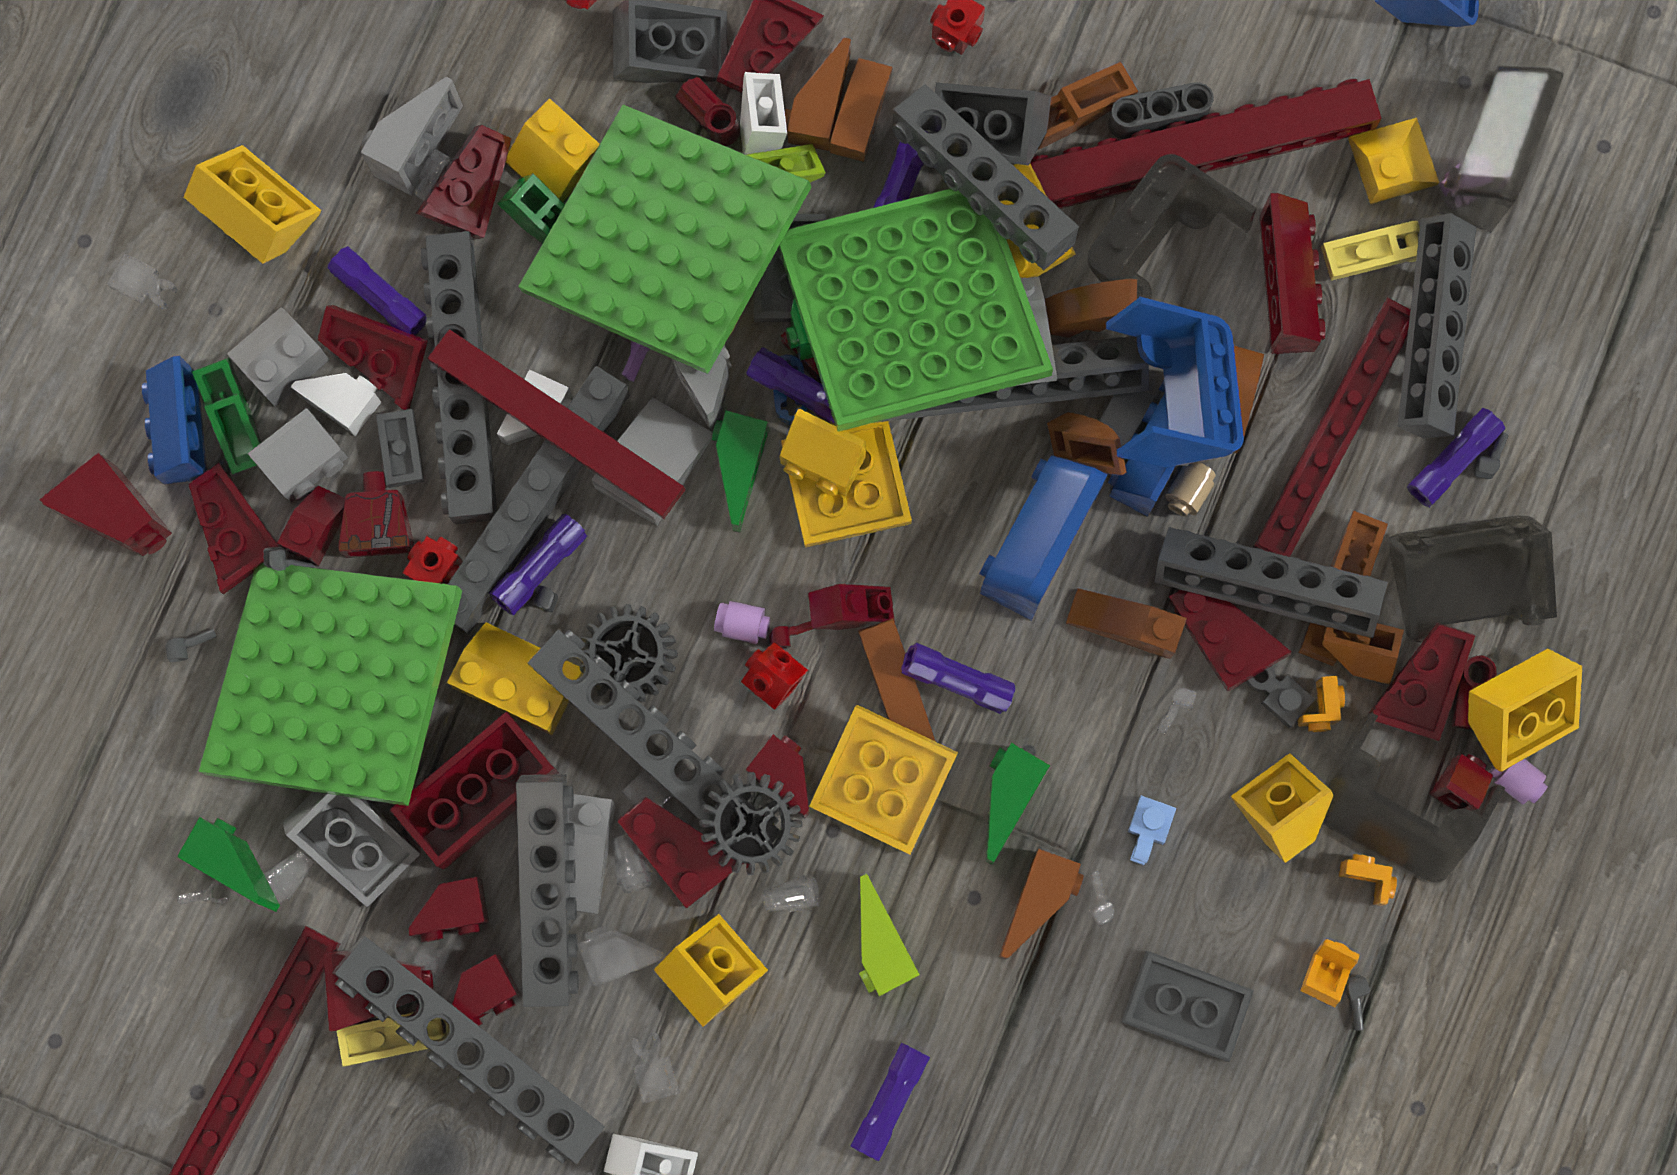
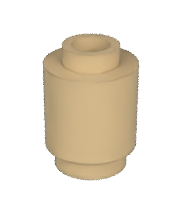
(1190, 489)

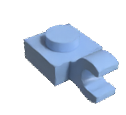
(1150, 824)

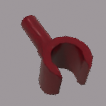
(782, 634)

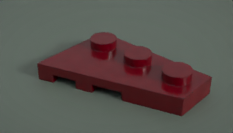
(766, 39)
(469, 184)
(377, 350)
(230, 527)
(1228, 637)
(1427, 684)
(674, 850)

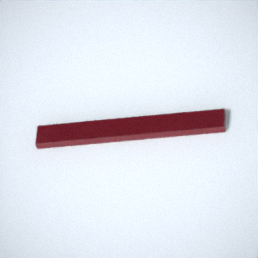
(557, 424)
(1335, 430)
(256, 1056)

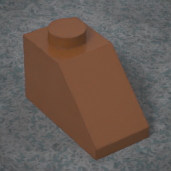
(1366, 656)

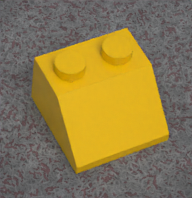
(552, 149)
(822, 453)
(710, 969)

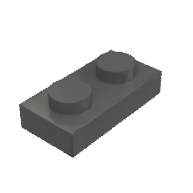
(400, 448)

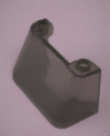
(1474, 573)

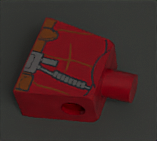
(375, 521)

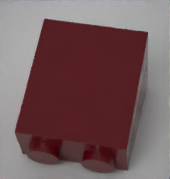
(108, 505)

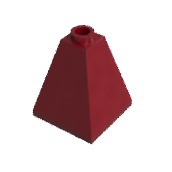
(346, 1011)

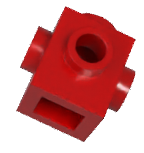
(957, 24)
(425, 554)
(773, 675)

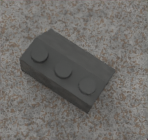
(1004, 117)

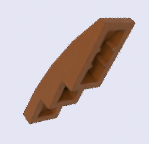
(1355, 555)
(896, 690)

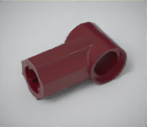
(708, 110)
(1461, 704)

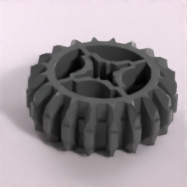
(633, 637)
(777, 804)

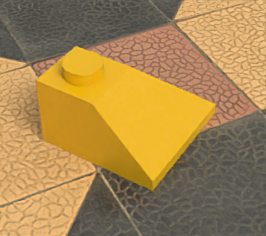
(1393, 160)
(1285, 806)

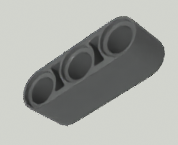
(1171, 98)

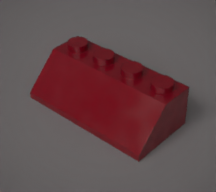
(1290, 275)
(471, 791)

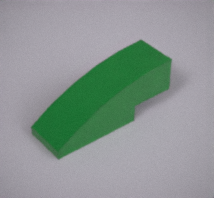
(228, 413)

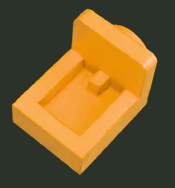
(1330, 700)
(1365, 869)
(1329, 972)

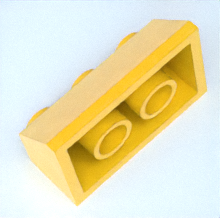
(250, 203)
(497, 673)
(1526, 707)

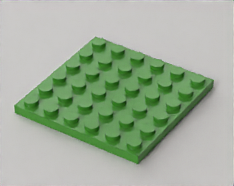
(665, 238)
(911, 308)
(332, 682)

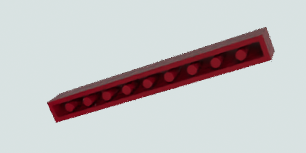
(1211, 143)

